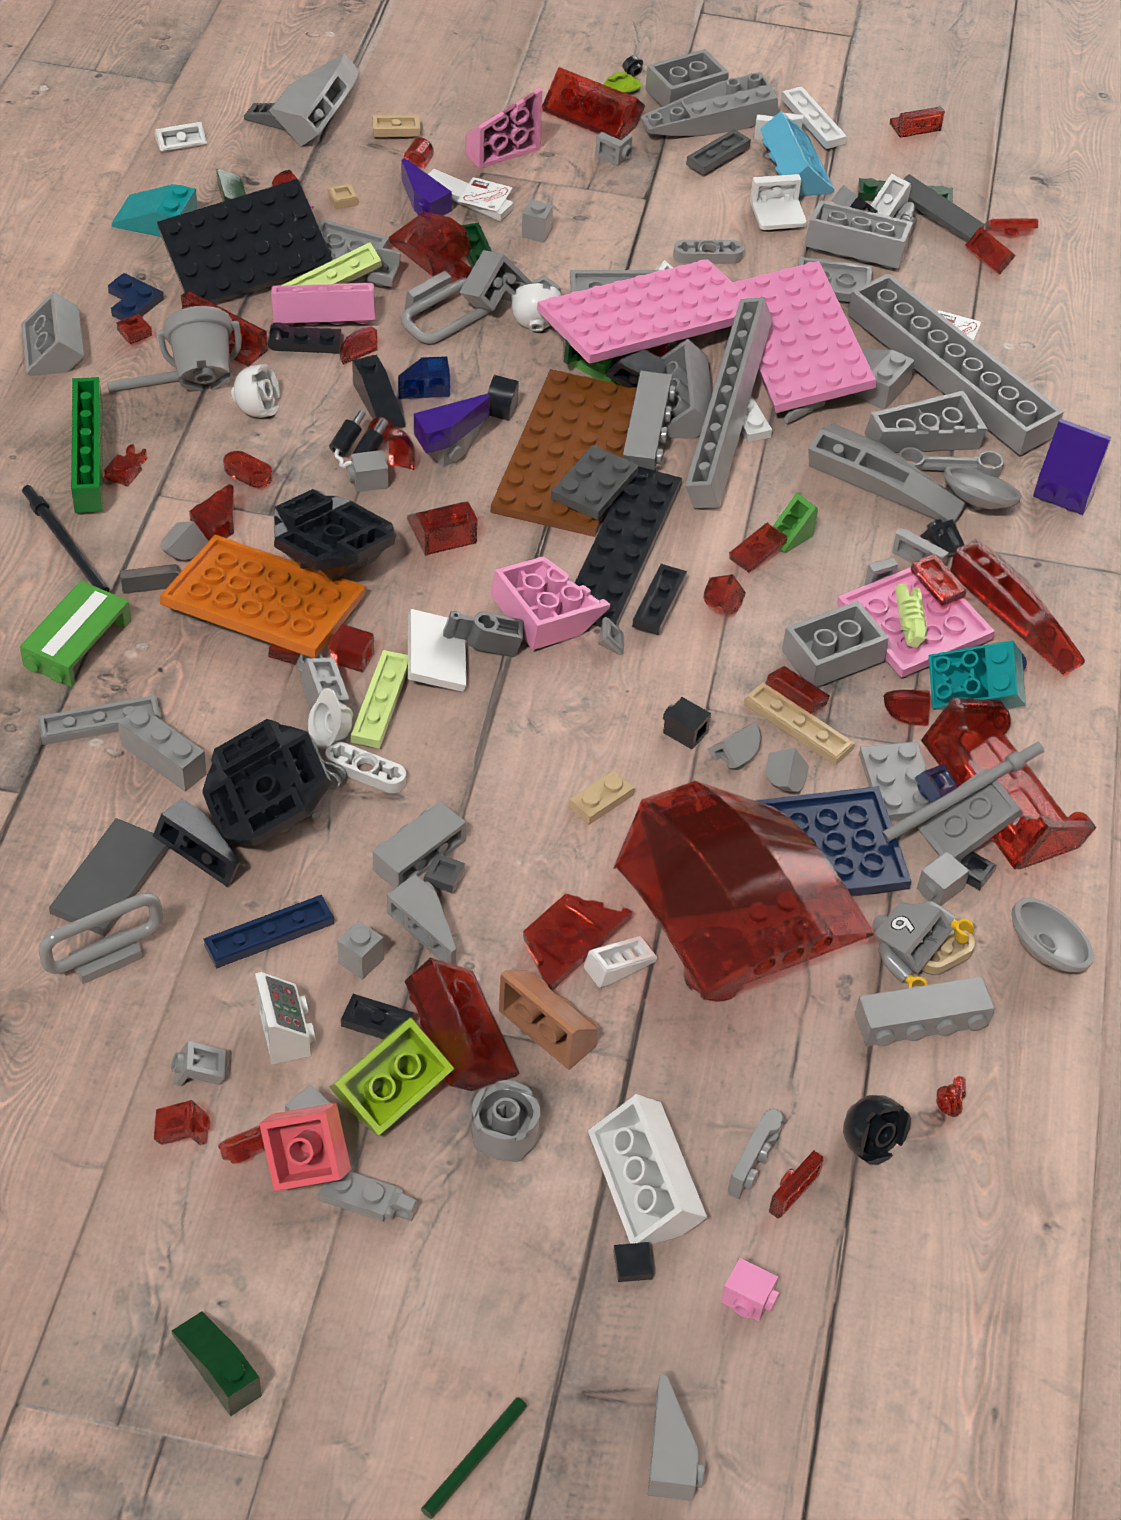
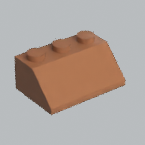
(546, 1017)

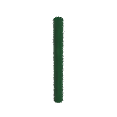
(473, 1458)

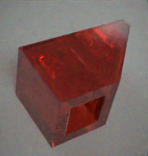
(216, 514)

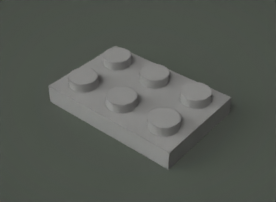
(843, 276)
(894, 771)
(971, 820)

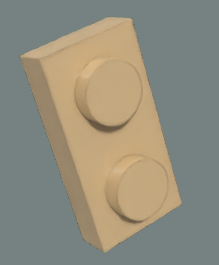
(396, 126)
(601, 797)

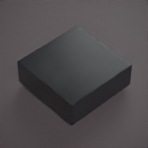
(980, 869)
(633, 1262)

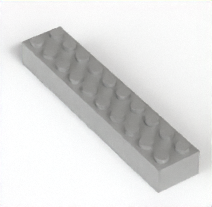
(955, 362)

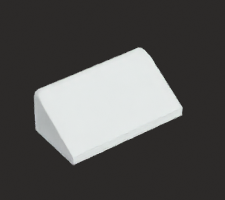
(180, 137)

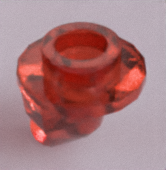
(951, 1097)

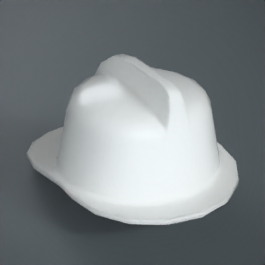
(329, 720)

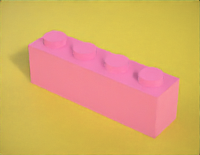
(323, 303)

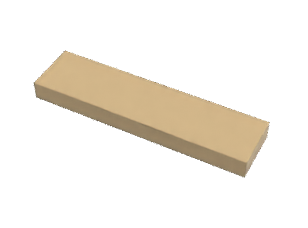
(799, 723)

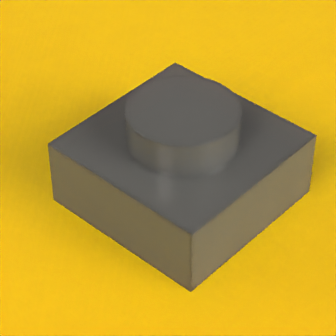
(444, 873)

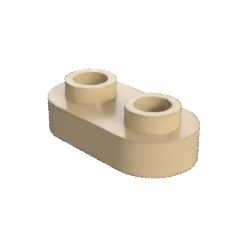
(947, 956)

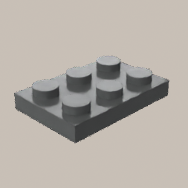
(594, 482)

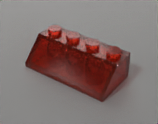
(592, 105)
(460, 1024)

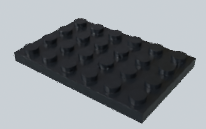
(245, 243)

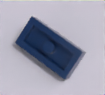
(936, 782)

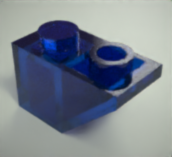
(425, 379)

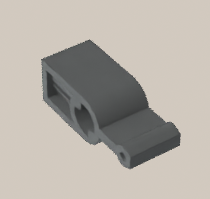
(486, 631)

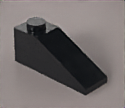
(376, 390)
(197, 840)

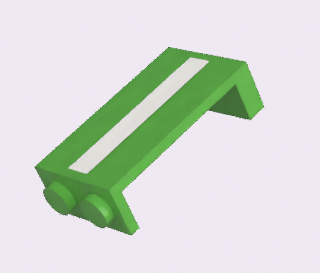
(72, 631)

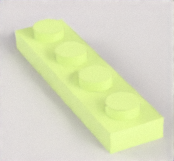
(342, 269)
(380, 699)

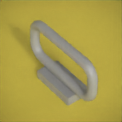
(427, 295)
(108, 953)

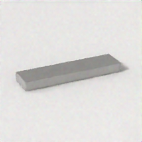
(91, 720)

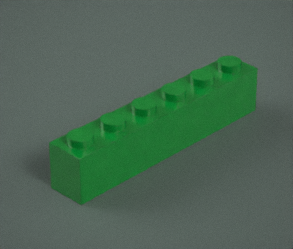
(87, 445)

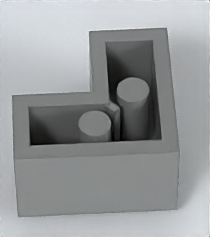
(492, 279)

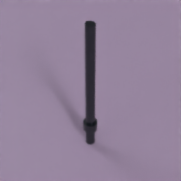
(41, 508)

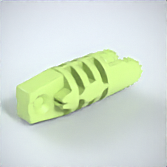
(911, 615)

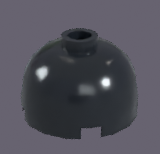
(875, 1127)

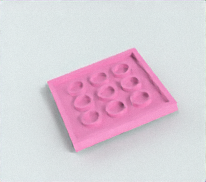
(947, 626)

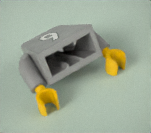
(913, 936)

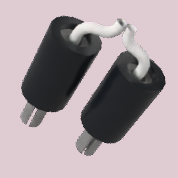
(349, 433)

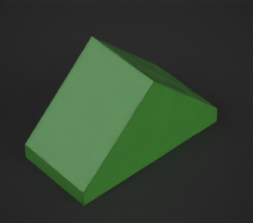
(797, 522)

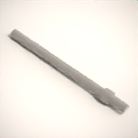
(1013, 762)

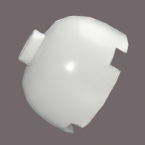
(525, 305)
(256, 391)

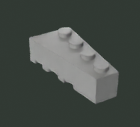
(929, 425)

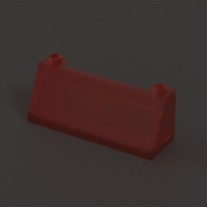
(973, 737)

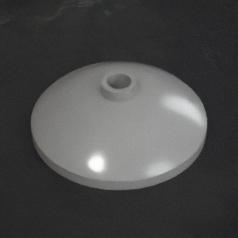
(980, 488)
(1051, 936)

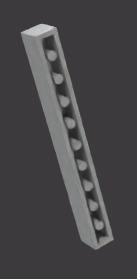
(728, 404)

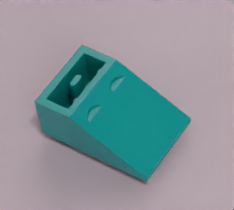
(978, 673)

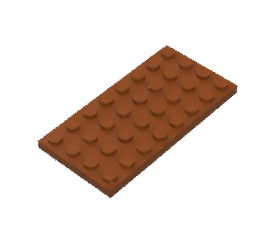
(562, 427)

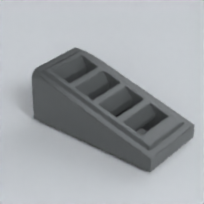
(260, 114)

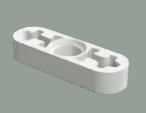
(373, 777)

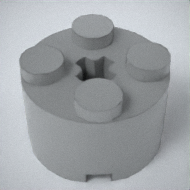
(505, 1121)

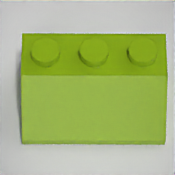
(391, 1077)

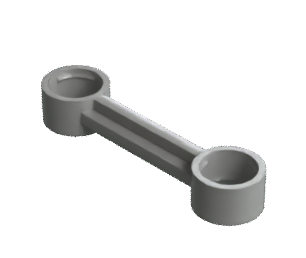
(939, 463)

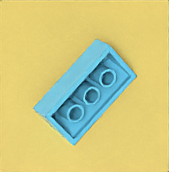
(795, 155)

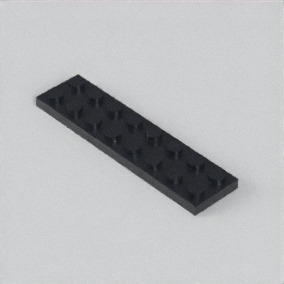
(627, 540)

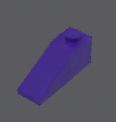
(424, 191)
(449, 423)

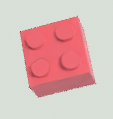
(305, 1146)

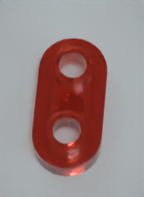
(247, 469)
(241, 1145)

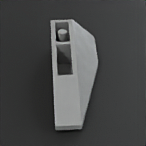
(314, 99)
(715, 108)
(880, 471)

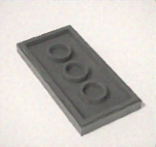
(109, 873)

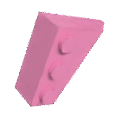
(507, 134)
(545, 601)

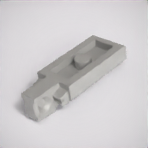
(368, 1197)

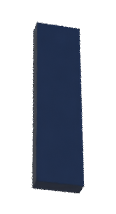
(268, 931)

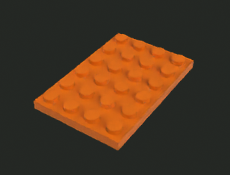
(262, 596)

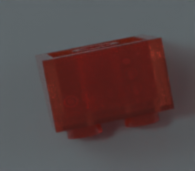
(444, 527)

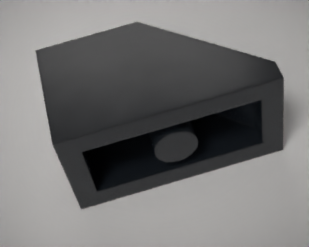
(628, 369)

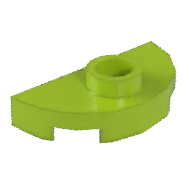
(623, 82)

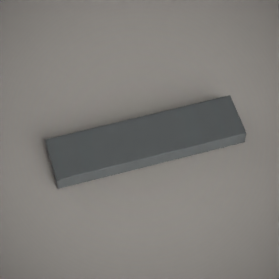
(942, 210)

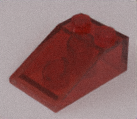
(428, 232)

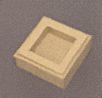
(343, 196)

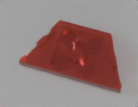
(567, 932)

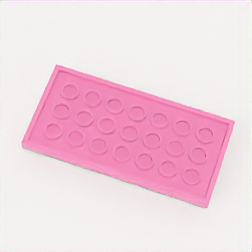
(644, 310)
(810, 342)

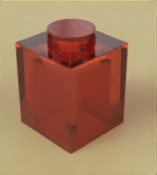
(352, 647)

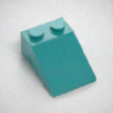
(146, 208)

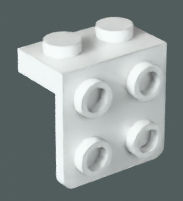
(777, 202)

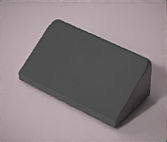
(148, 578)

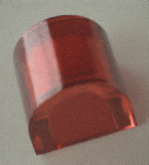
(419, 152)

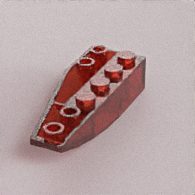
(1015, 603)

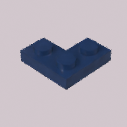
(135, 297)

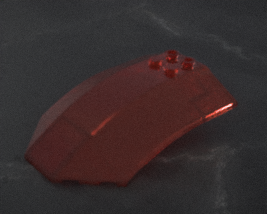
(735, 886)

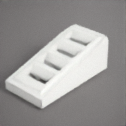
(605, 972)

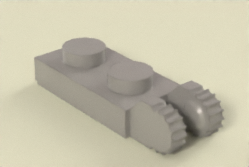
(755, 1151)

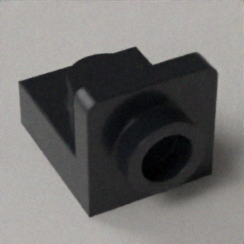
(944, 535)

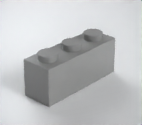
(162, 748)
(416, 844)

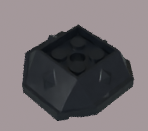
(330, 534)
(264, 782)

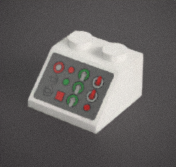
(283, 1019)

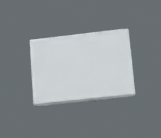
(431, 655)

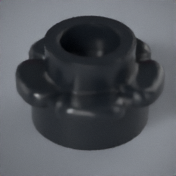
(633, 65)

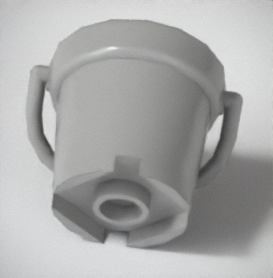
(200, 346)

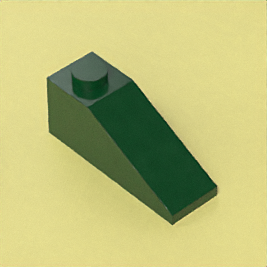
(219, 1362)

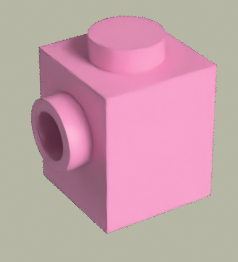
(750, 1290)

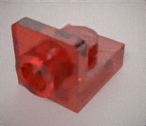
(181, 1122)

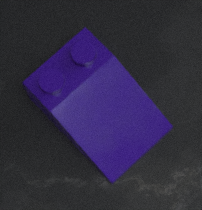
(1072, 467)

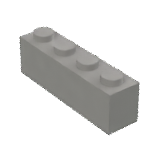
(648, 419)
(924, 1011)

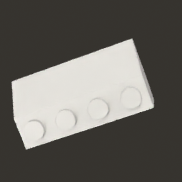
(646, 1172)

